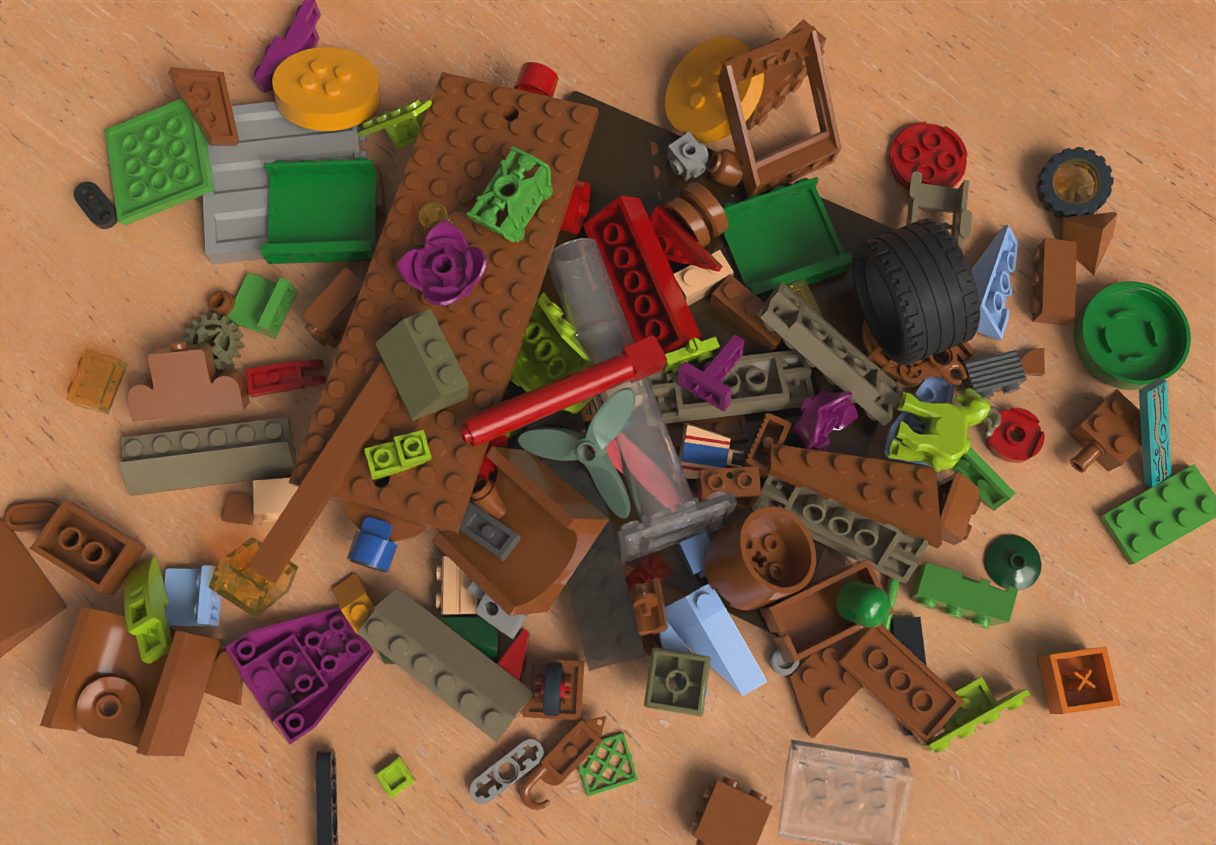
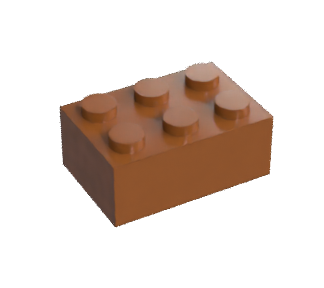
(88, 548)

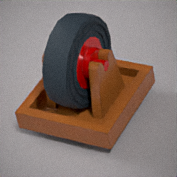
(555, 687)

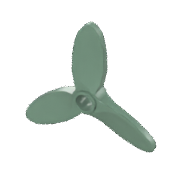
(569, 445)

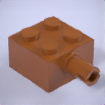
(1107, 433)

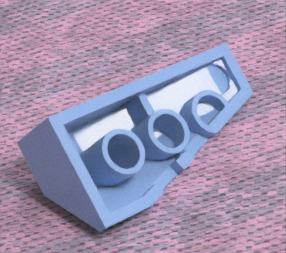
(993, 282)

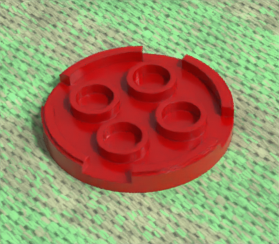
(931, 151)

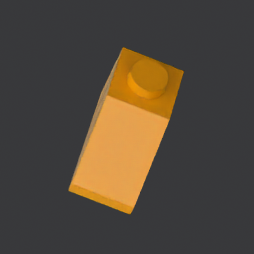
(354, 601)

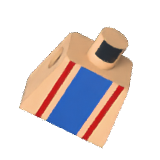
(706, 450)

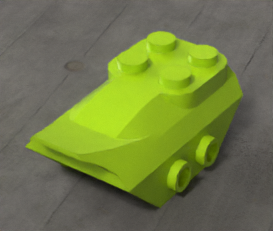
(549, 350)

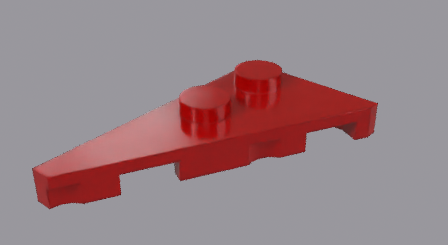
(679, 244)

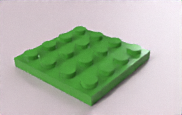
(157, 162)

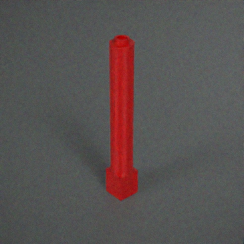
(631, 365)

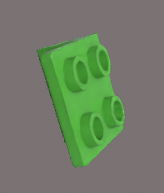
(263, 304)

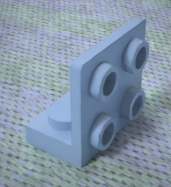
(190, 598)

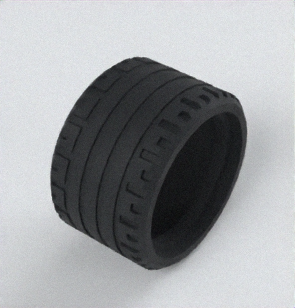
(916, 291)

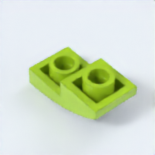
(399, 455)

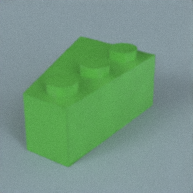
(963, 596)

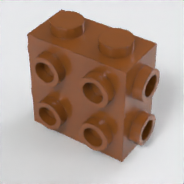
(730, 815)

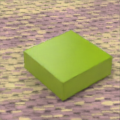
(395, 777)

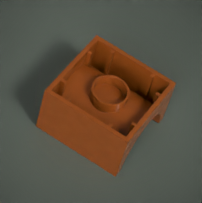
(554, 530)
(167, 687)

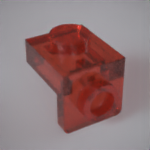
(648, 569)

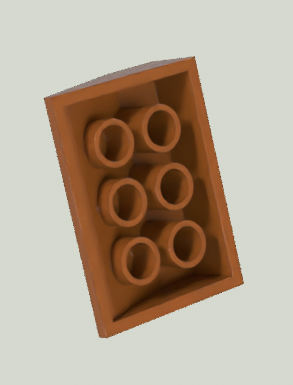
(25, 593)

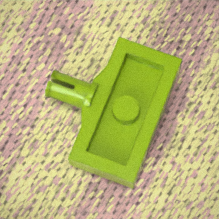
(694, 351)

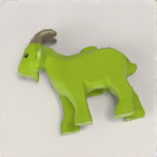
(946, 429)

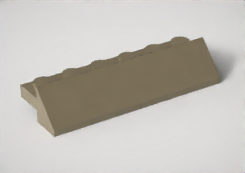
(830, 353)
(757, 384)
(207, 456)
(845, 530)
(445, 663)

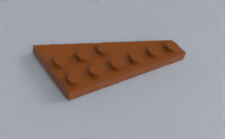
(871, 487)

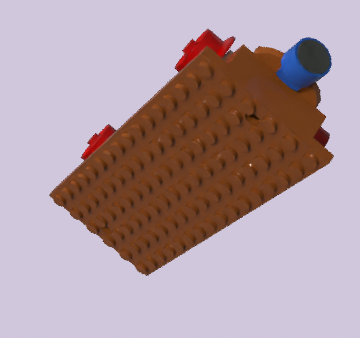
(453, 164)

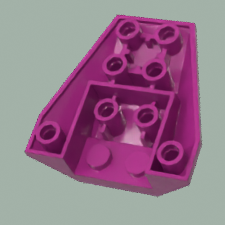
(299, 668)

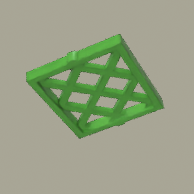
(627, 757)

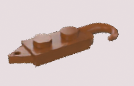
(563, 759)

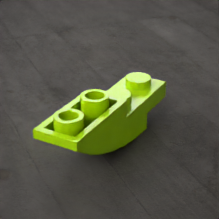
(145, 611)

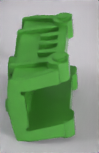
(521, 203)

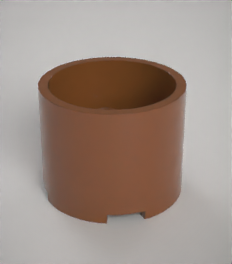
(760, 558)

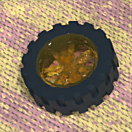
(1089, 162)

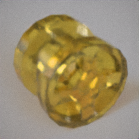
(431, 213)

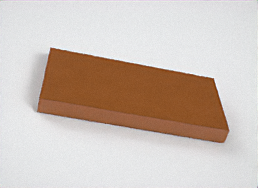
(900, 682)

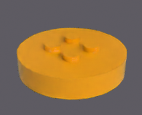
(326, 88)
(694, 94)

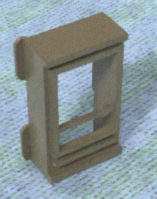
(943, 200)

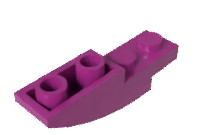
(298, 37)

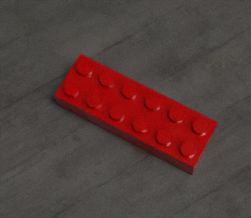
(642, 275)

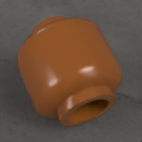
(725, 168)

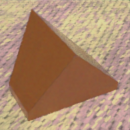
(1092, 236)

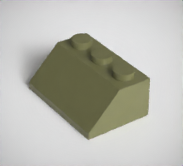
(422, 365)

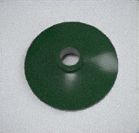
(1001, 566)

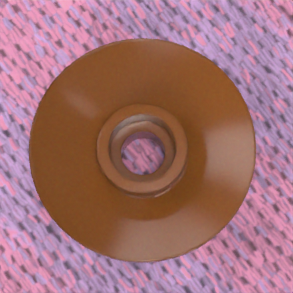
(96, 719)

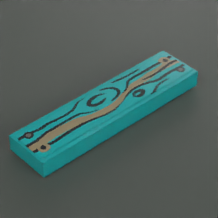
(1155, 432)

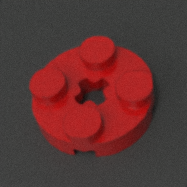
(1029, 429)

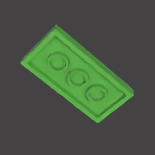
(1161, 514)

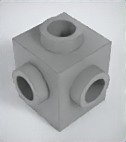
(687, 156)

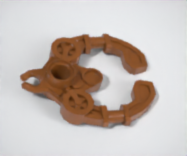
(914, 373)

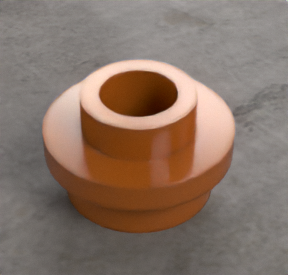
(221, 303)

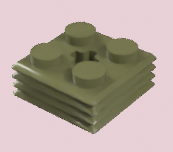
(693, 669)

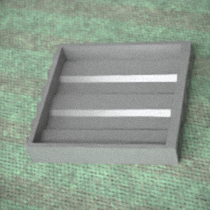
(240, 204)

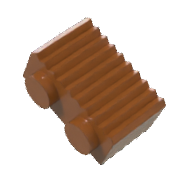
(770, 431)

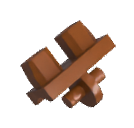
(649, 607)

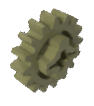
(221, 338)

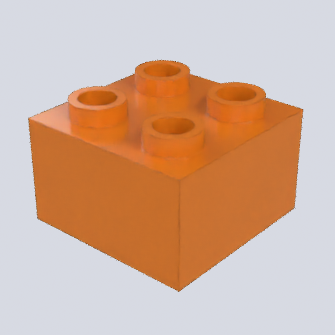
(1078, 680)

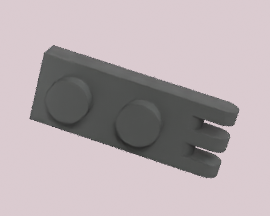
(488, 532)

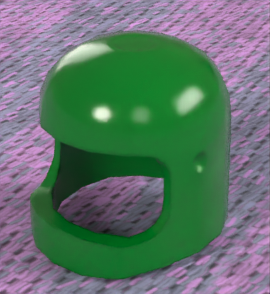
(863, 603)

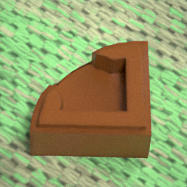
(1034, 362)

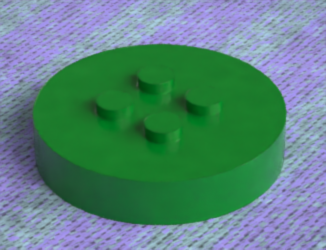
(1132, 335)

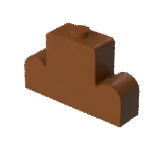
(186, 385)

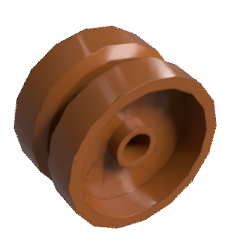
(698, 213)

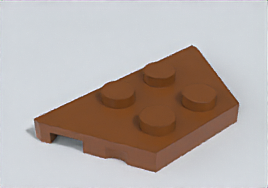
(822, 686)

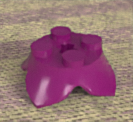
(443, 247)
(824, 414)

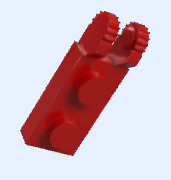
(283, 377)

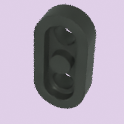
(96, 207)

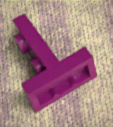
(708, 382)

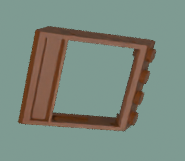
(802, 156)

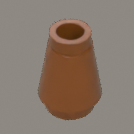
(488, 498)

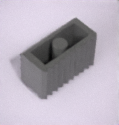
(995, 374)

